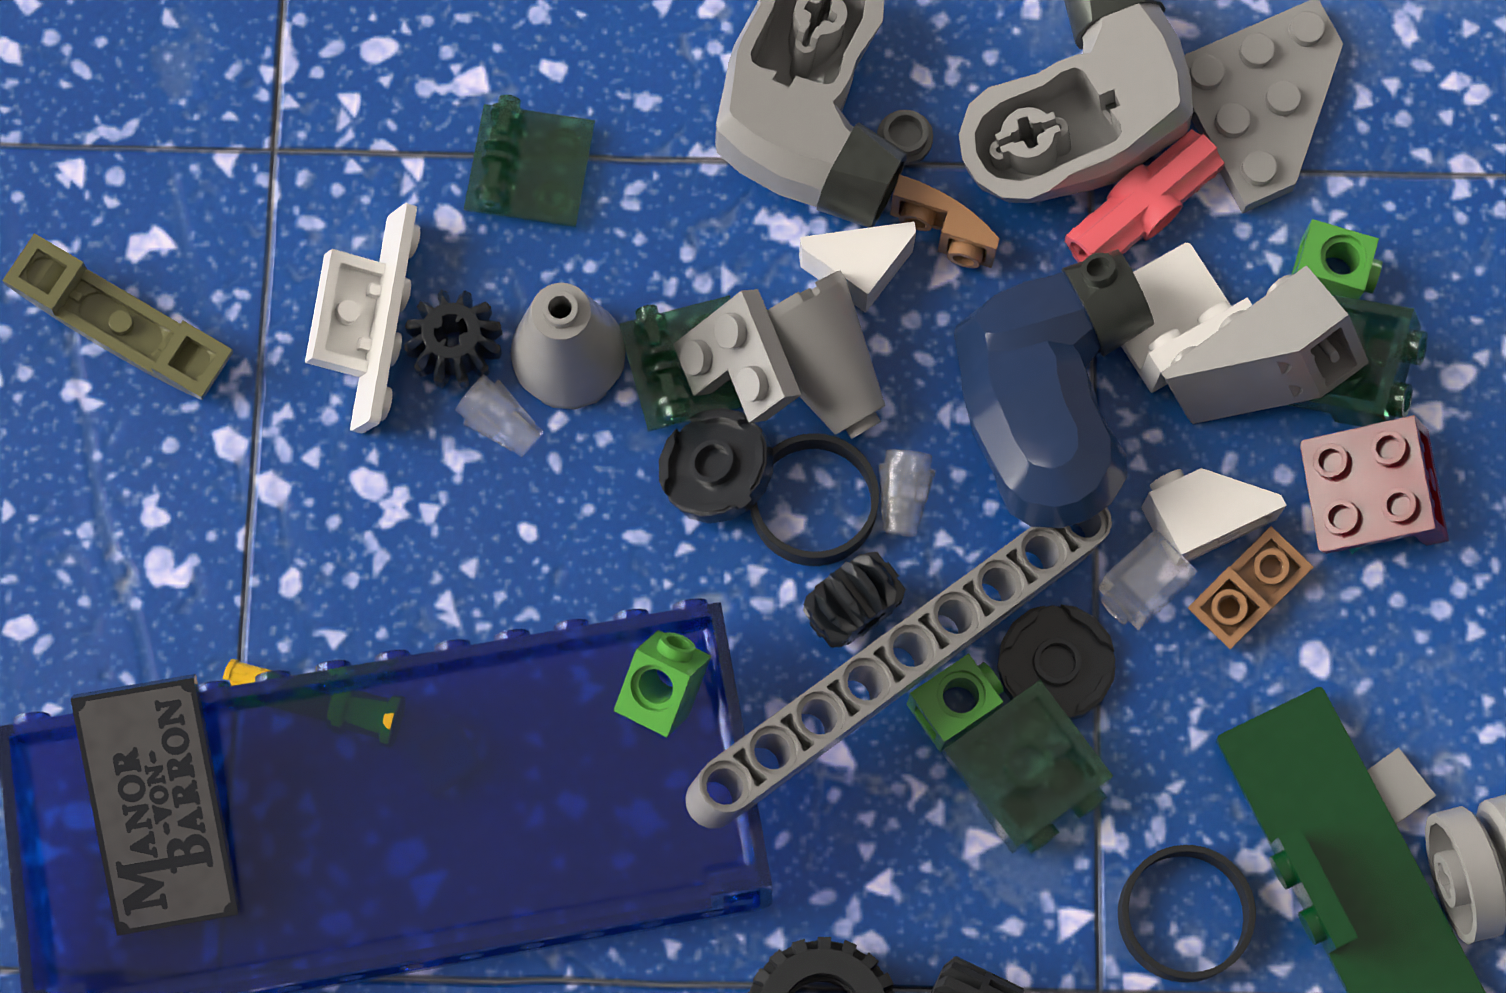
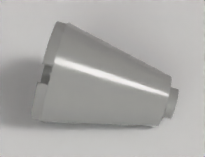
(567, 348)
(829, 355)

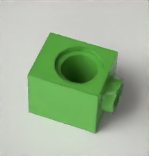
(1354, 248)
(650, 700)
(941, 722)

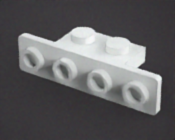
(360, 313)

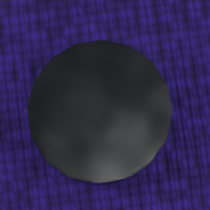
(716, 466)
(1062, 650)

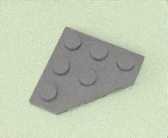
(1262, 98)

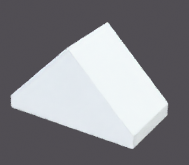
(863, 255)

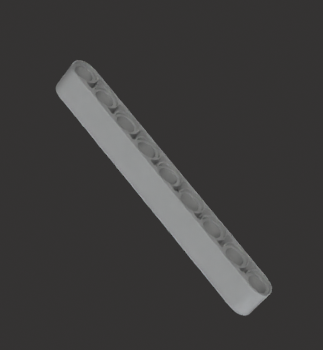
(886, 676)

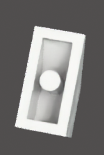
(1207, 510)

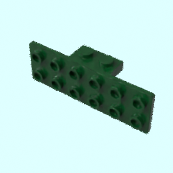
(1343, 852)

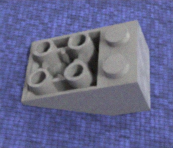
(1272, 355)

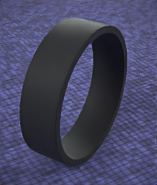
(852, 454)
(1236, 878)

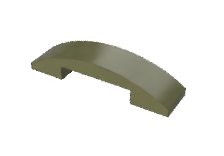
(116, 319)

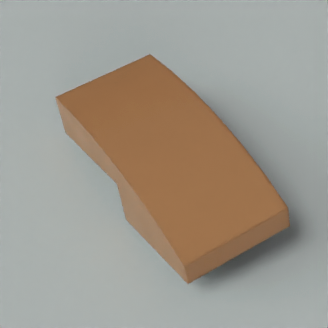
(963, 234)
(1250, 587)

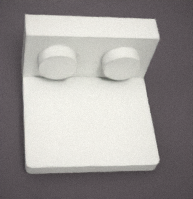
(1184, 309)

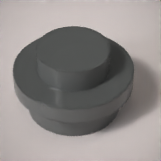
(909, 133)

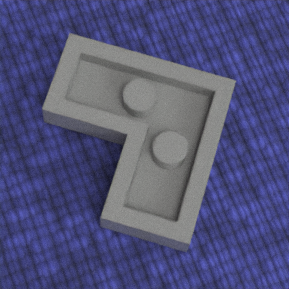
(743, 347)

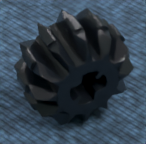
(431, 339)
(854, 599)

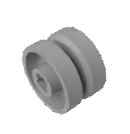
(1470, 867)

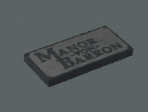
(156, 804)

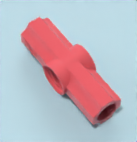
(1147, 198)

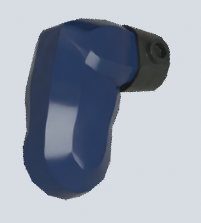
(1031, 390)

